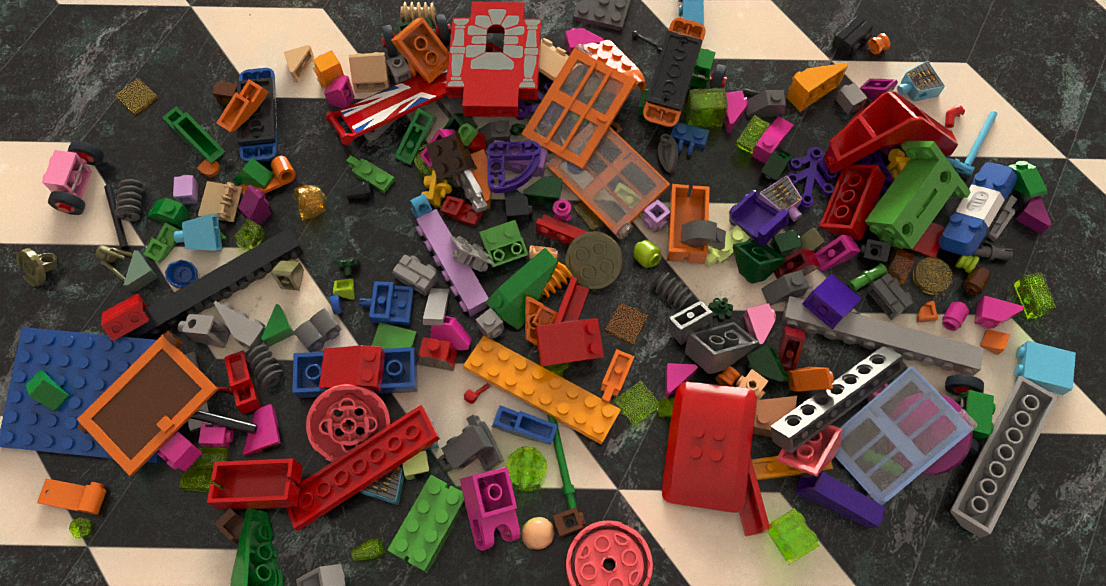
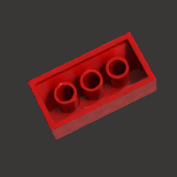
(853, 200)

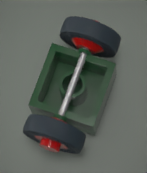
(442, 30)

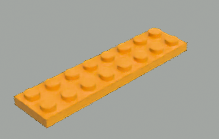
(542, 389)

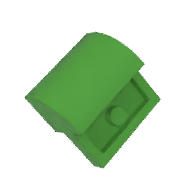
(503, 243)

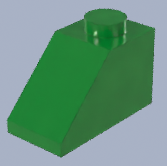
(1028, 180)
(169, 212)

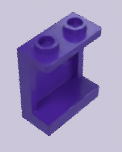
(758, 218)
(831, 301)

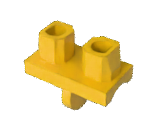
(897, 163)
(437, 189)

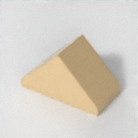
(298, 60)

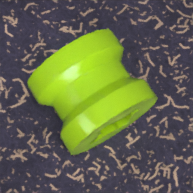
(967, 263)

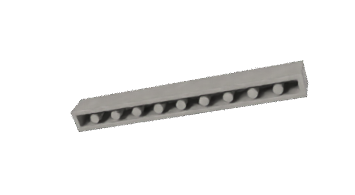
(875, 333)

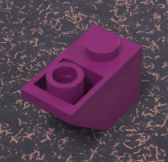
(254, 205)

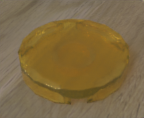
(932, 275)

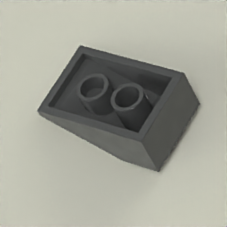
(719, 346)

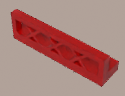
(557, 230)
(572, 302)
(753, 514)

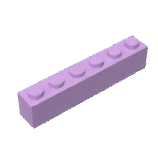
(461, 277)

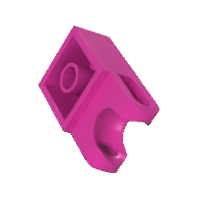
(490, 506)

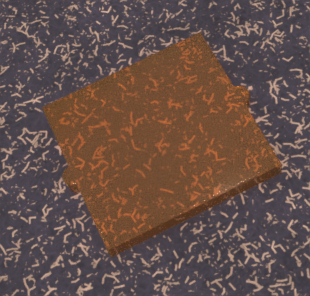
(626, 323)

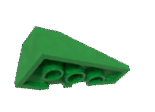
(255, 555)

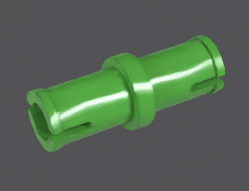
(867, 277)

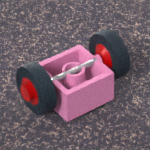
(69, 176)

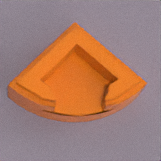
(927, 312)

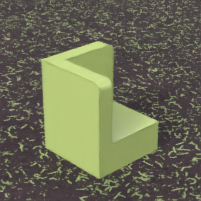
(416, 465)

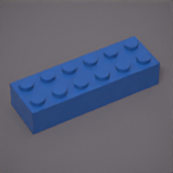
(397, 377)

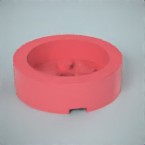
(609, 541)

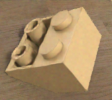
(369, 72)

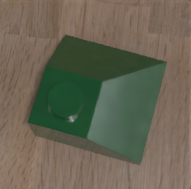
(756, 261)

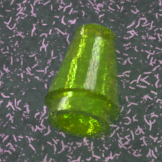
(368, 550)

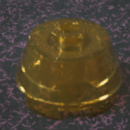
(310, 201)

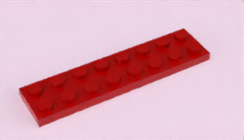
(362, 466)

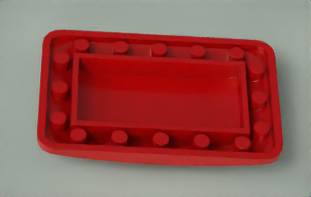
(709, 447)

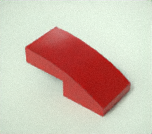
(460, 211)

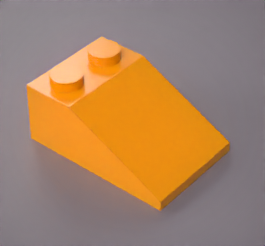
(814, 84)

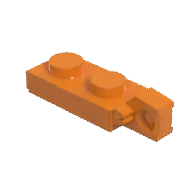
(616, 375)

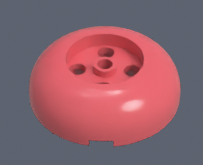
(323, 422)

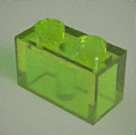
(1034, 295)

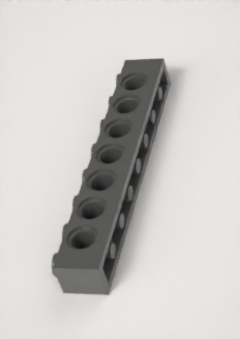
(831, 404)

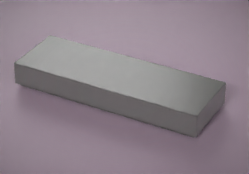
(436, 306)

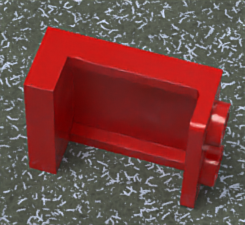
(124, 317)

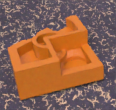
(536, 315)

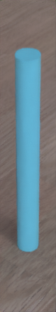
(981, 137)

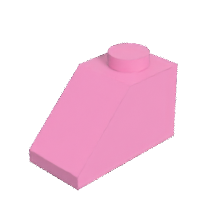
(759, 322)

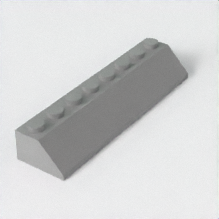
(1003, 457)

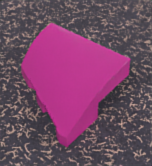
(266, 433)

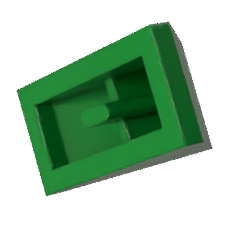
(254, 174)
(277, 328)
(46, 391)

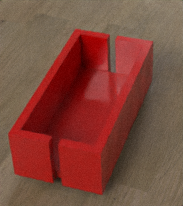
(255, 484)

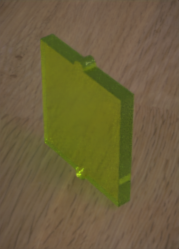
(637, 403)

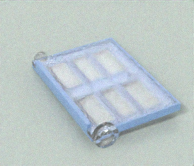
(900, 435)

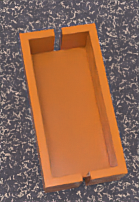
(685, 210)

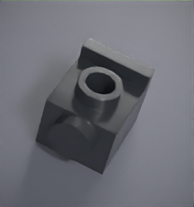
(882, 248)

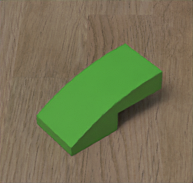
(160, 247)

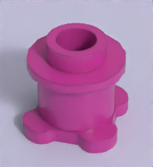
(562, 210)

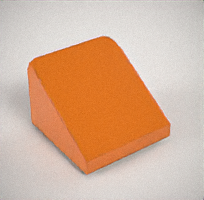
(994, 341)

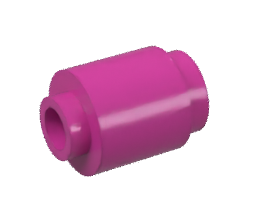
(955, 316)

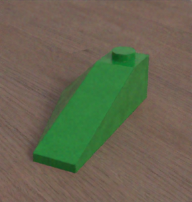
(529, 281)

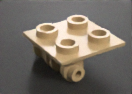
(220, 200)

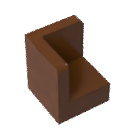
(230, 525)

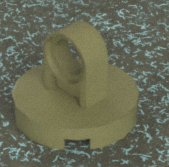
(35, 265)

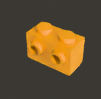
(327, 68)

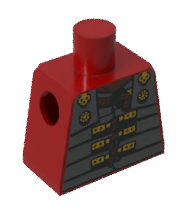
(436, 354)

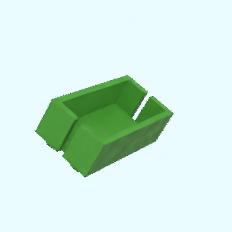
(428, 524)

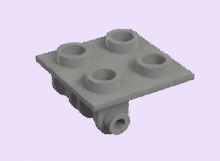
(470, 254)

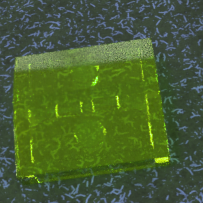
(199, 474)

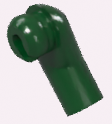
(517, 128)

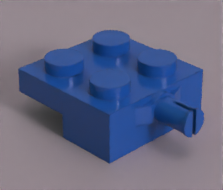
(390, 303)

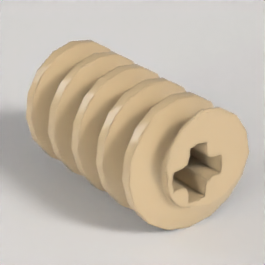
(411, 13)

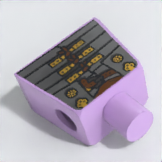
(783, 195)

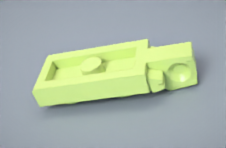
(734, 236)

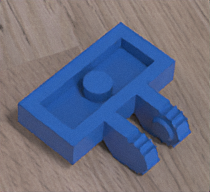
(689, 135)

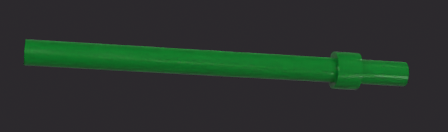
(568, 488)

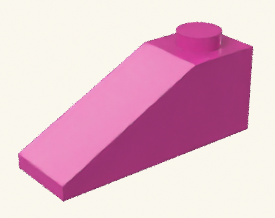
(772, 139)

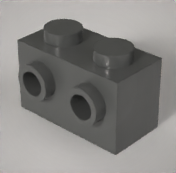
(690, 320)

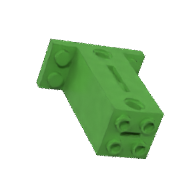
(915, 195)

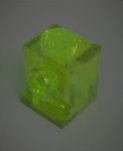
(249, 235)

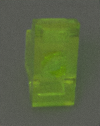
(752, 134)

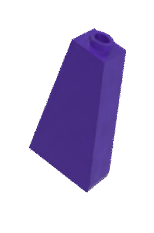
(840, 499)

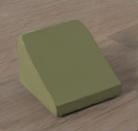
(812, 240)

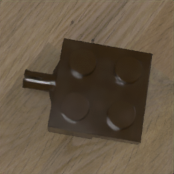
(450, 158)

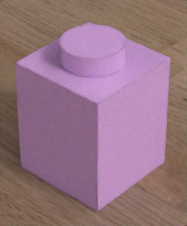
(186, 189)

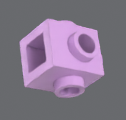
(656, 216)

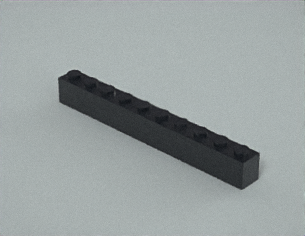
(217, 285)

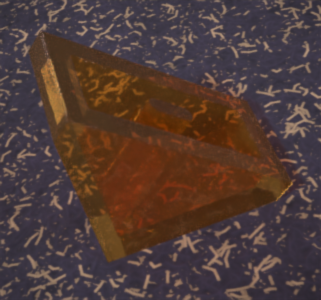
(900, 265)

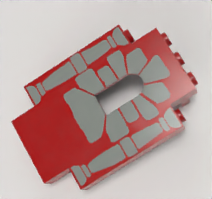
(494, 81)

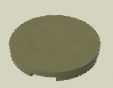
(594, 260)

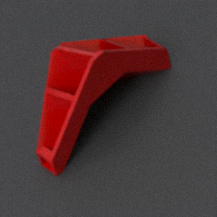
(884, 123)

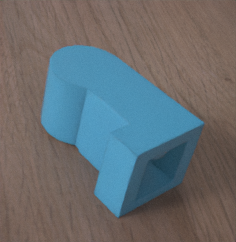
(420, 206)

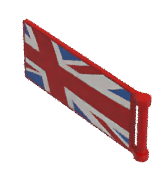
(387, 106)

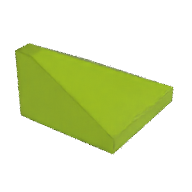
(344, 288)

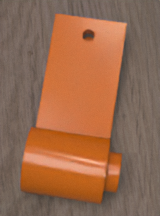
(282, 173)
(73, 496)

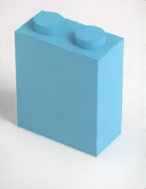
(1046, 366)

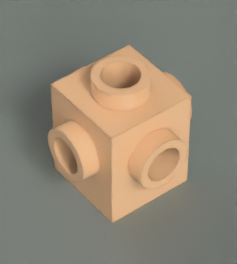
(754, 382)

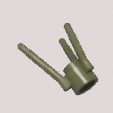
(108, 255)

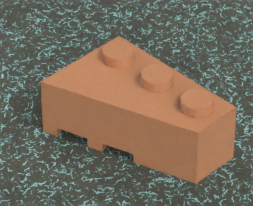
(770, 411)

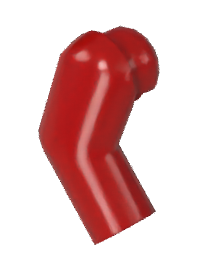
(951, 114)

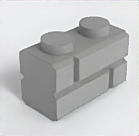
(415, 274)

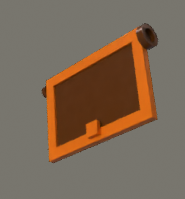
(147, 404)

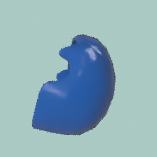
(181, 273)

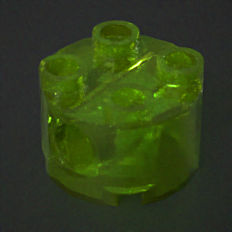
(527, 469)

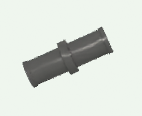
(991, 252)

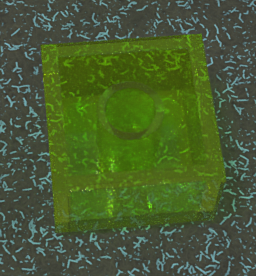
(706, 107)
(792, 536)

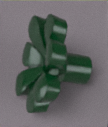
(347, 265)
(721, 308)

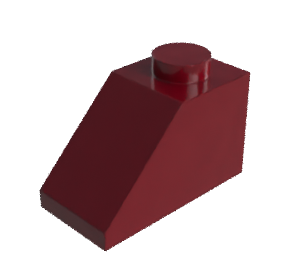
(800, 260)
(790, 347)

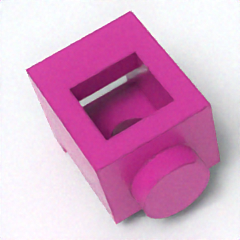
(215, 436)

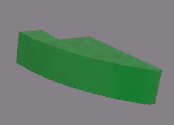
(193, 135)

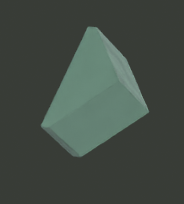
(138, 273)

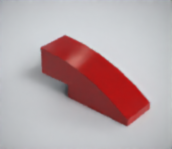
(242, 383)

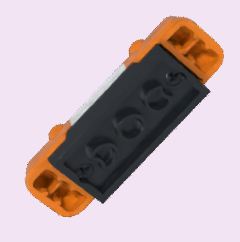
(674, 72)

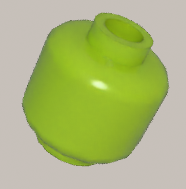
(647, 253)

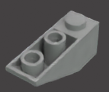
(245, 331)

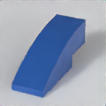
(524, 425)

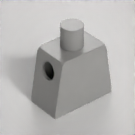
(205, 330)

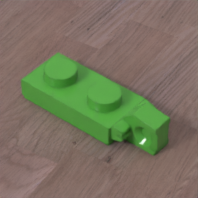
(367, 171)

